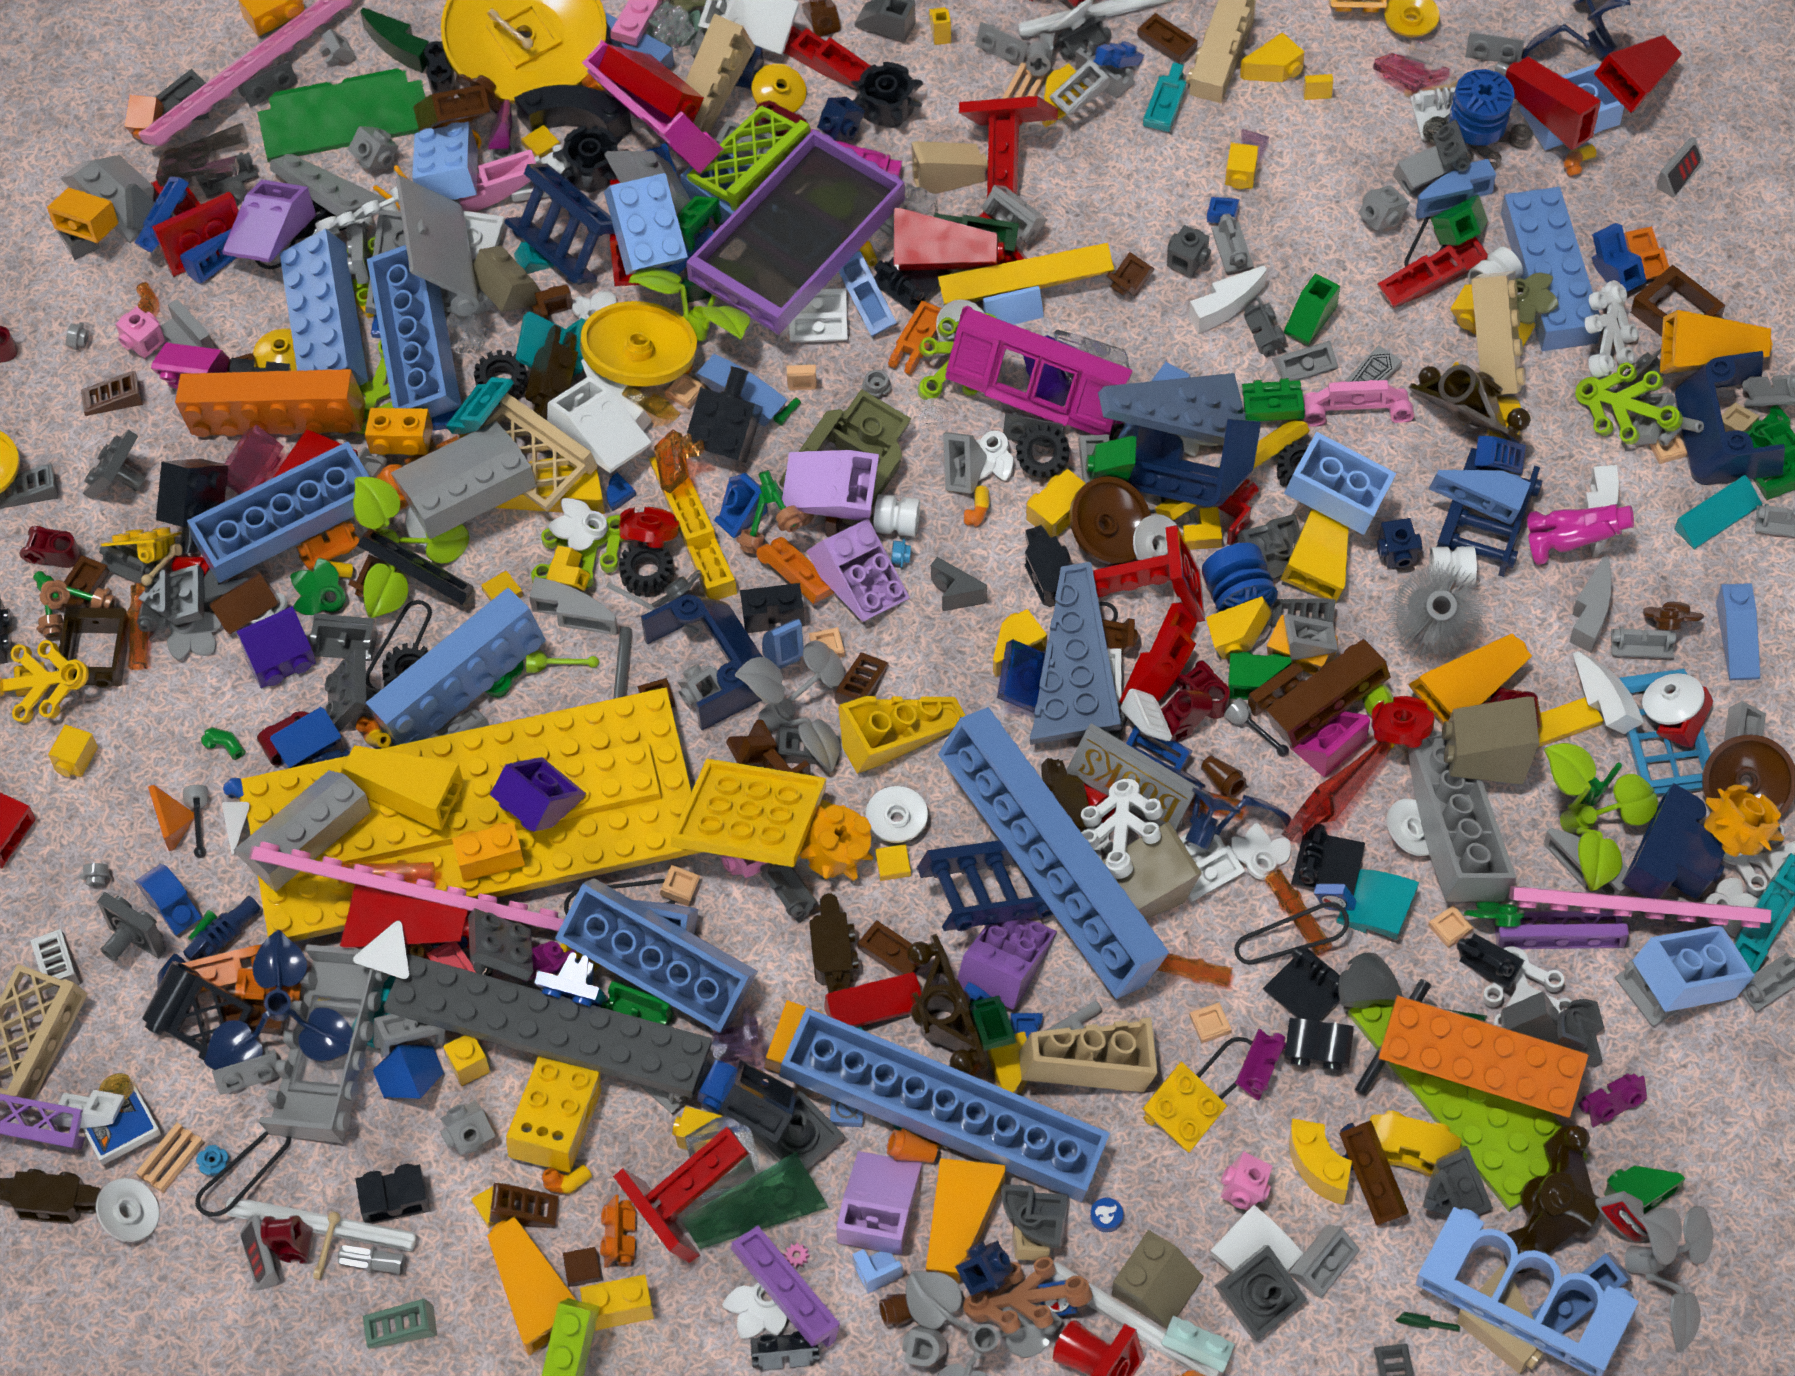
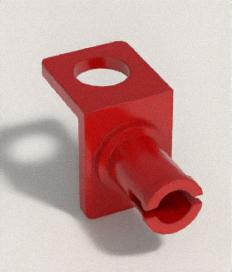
(1237, 508)

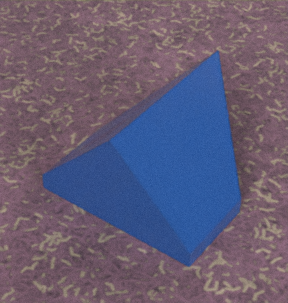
(739, 504)
(408, 1071)

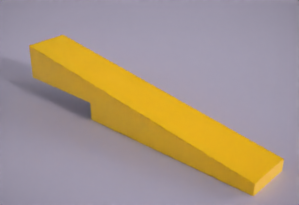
(1021, 274)
(699, 539)

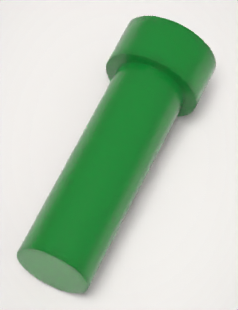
(781, 417)
(209, 916)

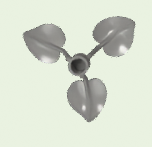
(766, 681)
(1664, 1233)
(936, 1295)

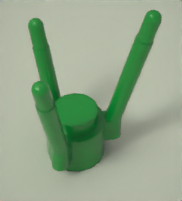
(1598, 787)

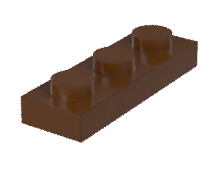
(1374, 1173)

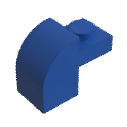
(1614, 259)
(169, 898)

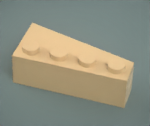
(1221, 49)
(718, 67)
(1497, 329)
(1095, 1056)

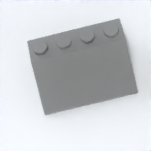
(464, 479)

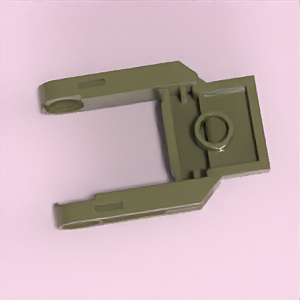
(864, 427)

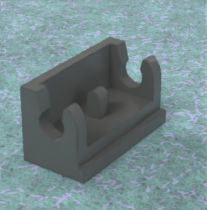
(339, 635)

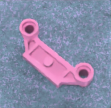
(1357, 395)

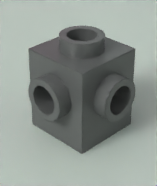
(1188, 250)

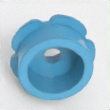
(900, 553)
(212, 1168)

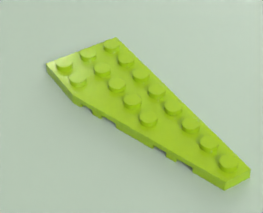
(1500, 1132)

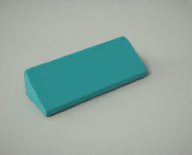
(1718, 512)

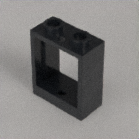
(756, 1105)

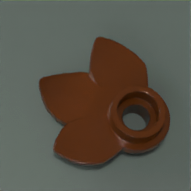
(490, 88)
(1671, 615)

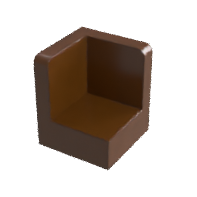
(750, 748)

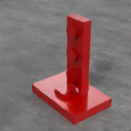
(1004, 119)
(193, 225)
(1175, 566)
(682, 1188)

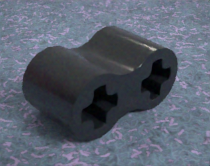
(439, 68)

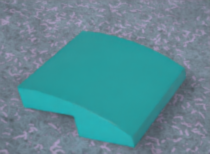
(479, 405)
(1381, 902)

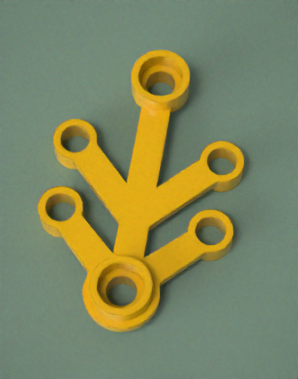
(42, 679)

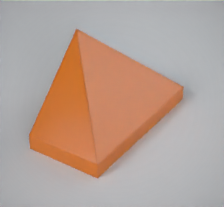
(171, 815)

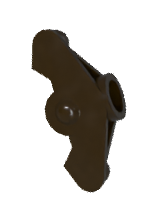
(1469, 398)
(945, 998)
(1560, 1201)

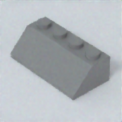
(308, 824)

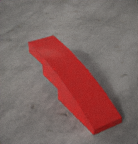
(825, 56)
(1432, 272)

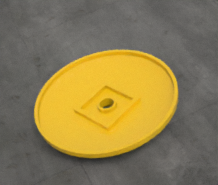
(561, 37)

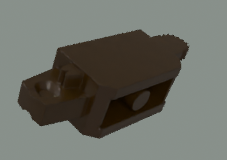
(551, 370)
(1067, 789)
(831, 946)
(48, 1196)

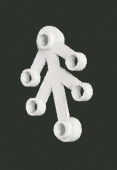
(363, 214)
(1613, 297)
(1123, 795)
(1768, 861)
(1521, 985)

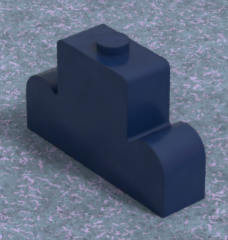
(1676, 849)

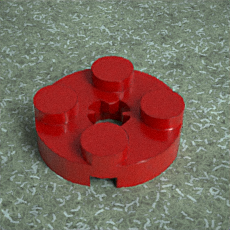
(650, 526)
(1390, 728)

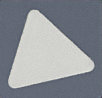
(235, 816)
(386, 953)

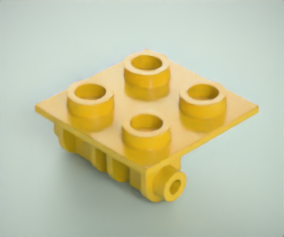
(150, 545)
(1183, 1107)

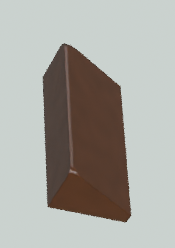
(244, 603)

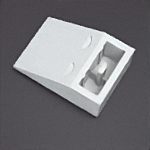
(764, 20)
(598, 422)

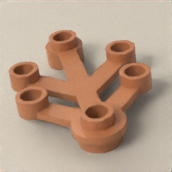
(986, 1304)

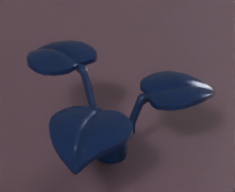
(1599, 36)
(1204, 827)
(280, 964)

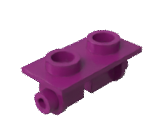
(548, 959)
(1260, 1063)
(1624, 1094)

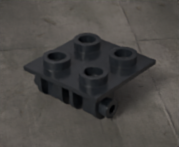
(907, 286)
(1327, 860)
(1305, 986)

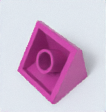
(1334, 742)

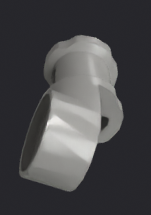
(1039, 55)

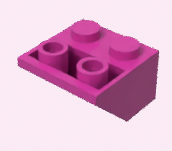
(187, 359)

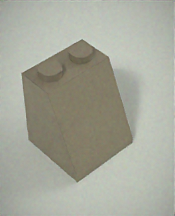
(1492, 740)
(1160, 874)

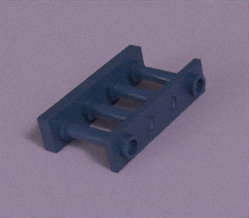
(580, 210)
(1459, 517)
(967, 860)

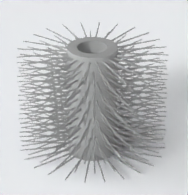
(1442, 602)

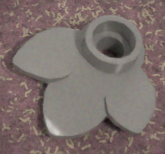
(194, 637)

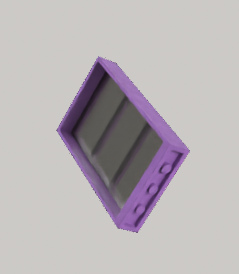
(796, 231)

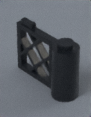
(175, 999)

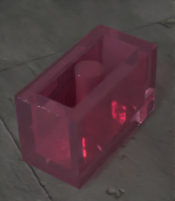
(252, 459)

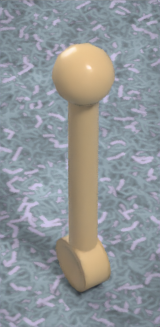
(527, 42)
(1408, 93)
(175, 550)
(333, 1218)

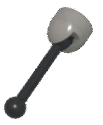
(1240, 713)
(196, 798)

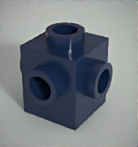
(840, 118)
(1398, 543)
(984, 1267)

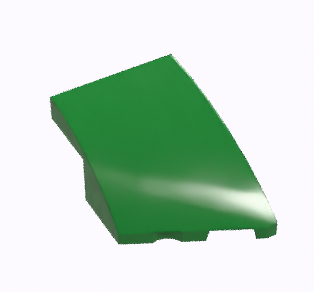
(1775, 430)

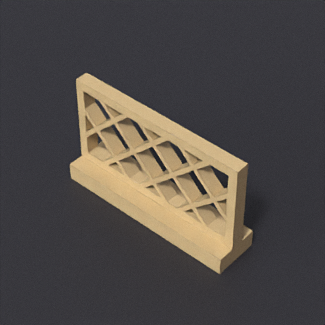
(550, 439)
(42, 1042)

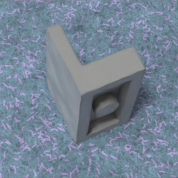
(184, 328)

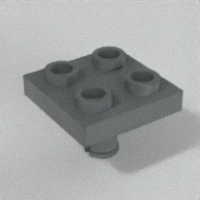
(113, 466)
(348, 689)
(129, 928)
(499, 945)
(806, 1133)
(1260, 1292)

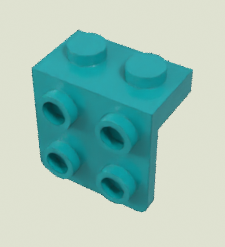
(534, 334)

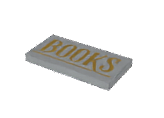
(1105, 760)

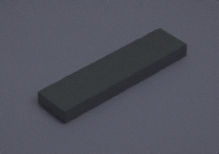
(415, 566)

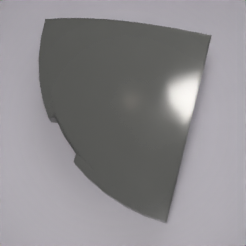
(1275, 541)
(1368, 982)
(1579, 1026)
(1037, 1215)

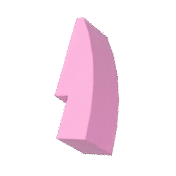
(498, 180)

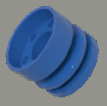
(1482, 106)
(1238, 575)

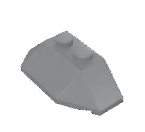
(642, 164)
(108, 180)

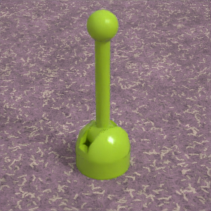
(538, 660)

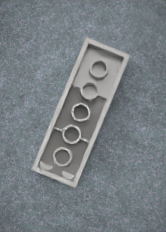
(1459, 828)

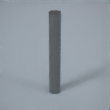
(622, 662)

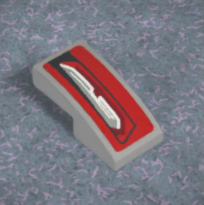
(1624, 1215)

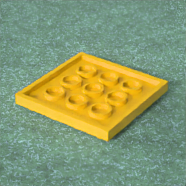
(749, 812)

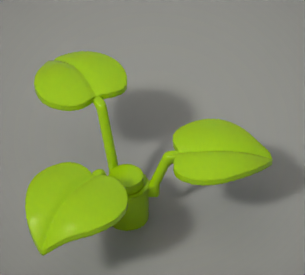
(668, 282)
(383, 587)
(1636, 798)

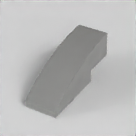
(572, 607)
(1592, 607)
(1565, 849)

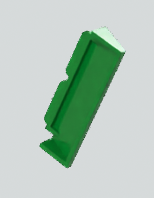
(329, 115)

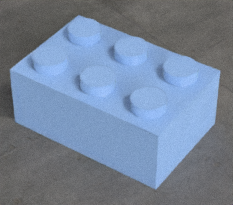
(1609, 112)
(446, 160)
(645, 223)
(1340, 483)
(1693, 968)

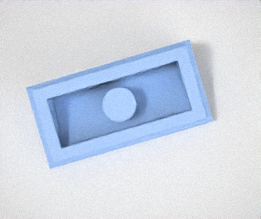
(1015, 306)

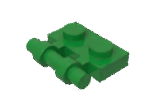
(1273, 400)

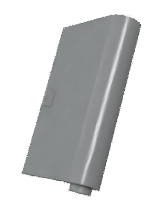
(438, 243)

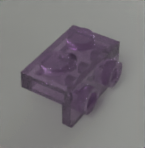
(736, 1041)

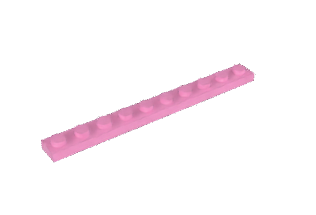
(241, 71)
(395, 883)

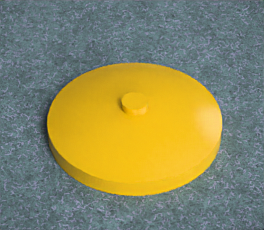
(638, 343)

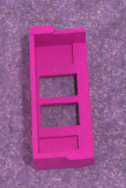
(679, 133)
(979, 357)

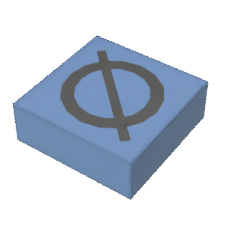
(844, 1115)

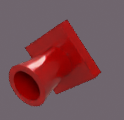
(1096, 1357)

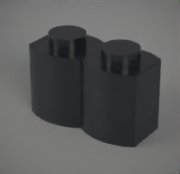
(1319, 1043)

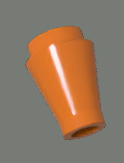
(910, 1147)

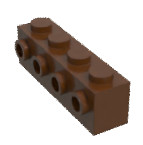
(1328, 693)

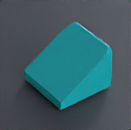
(531, 259)

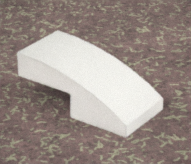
(98, 1109)

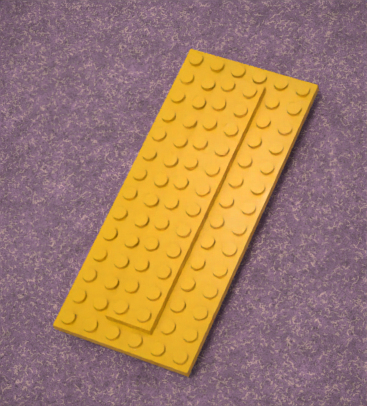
(612, 749)

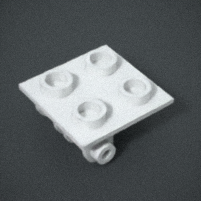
(1431, 104)

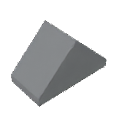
(962, 462)
(1309, 637)

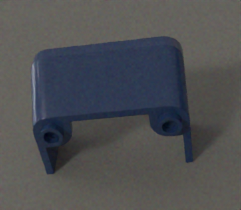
(1717, 454)
(1164, 473)
(731, 640)

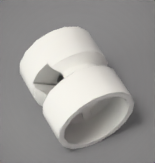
(1498, 261)
(896, 515)
(1462, 556)

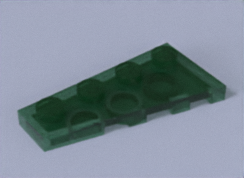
(762, 1201)

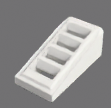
(1146, 714)
(70, 973)

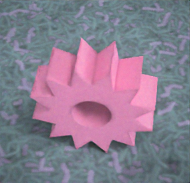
(797, 1249)

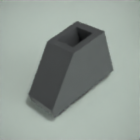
(888, 18)

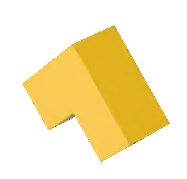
(940, 25)
(1205, 534)
(565, 568)

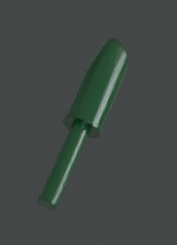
(1424, 1321)

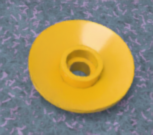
(1423, 12)
(765, 87)
(267, 350)

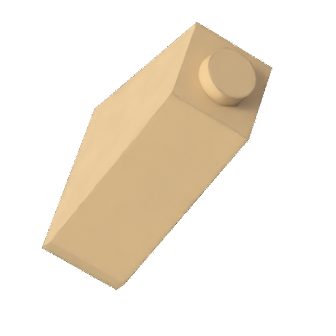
(947, 165)
(1506, 1346)

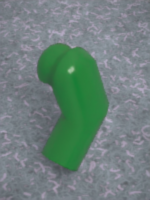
(225, 738)

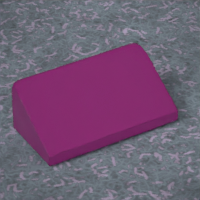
(501, 128)

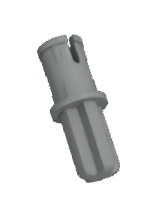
(371, 1259)

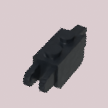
(1044, 562)

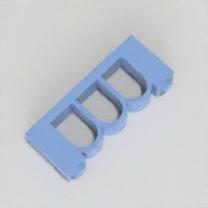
(1465, 1233)

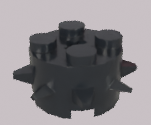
(887, 94)
(585, 157)

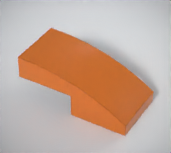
(1644, 243)

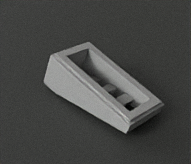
(1079, 76)

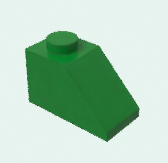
(1112, 459)
(1646, 1184)

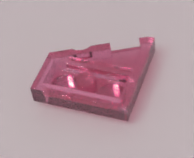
(1409, 72)

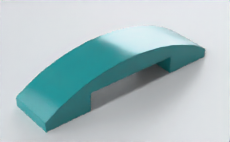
(1780, 899)

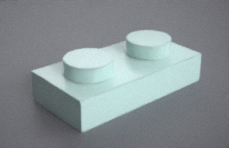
(1198, 1343)

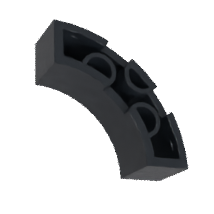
(574, 105)

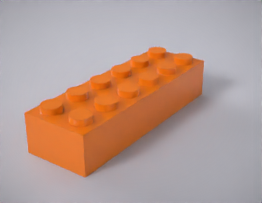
(272, 400)
(1483, 1056)

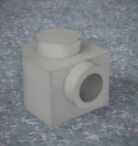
(923, 1346)

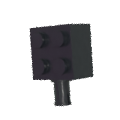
(725, 419)
(189, 490)

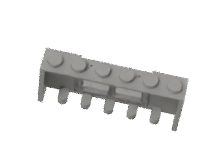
(318, 1095)

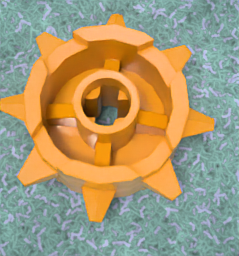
(1743, 821)
(837, 842)

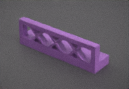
(1564, 935)
(36, 1133)
(786, 1287)

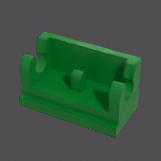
(696, 215)
(637, 1004)

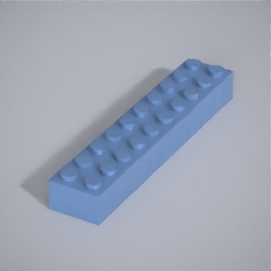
(1053, 853)
(943, 1104)

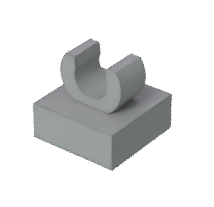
(337, 48)

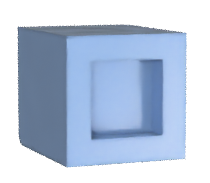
(876, 1269)

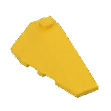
(885, 729)

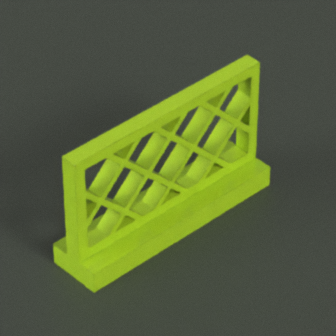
(763, 164)

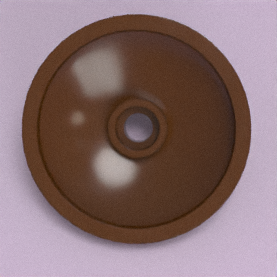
(1120, 511)
(1760, 758)

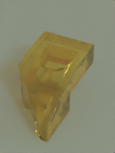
(655, 404)

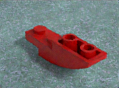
(1159, 668)

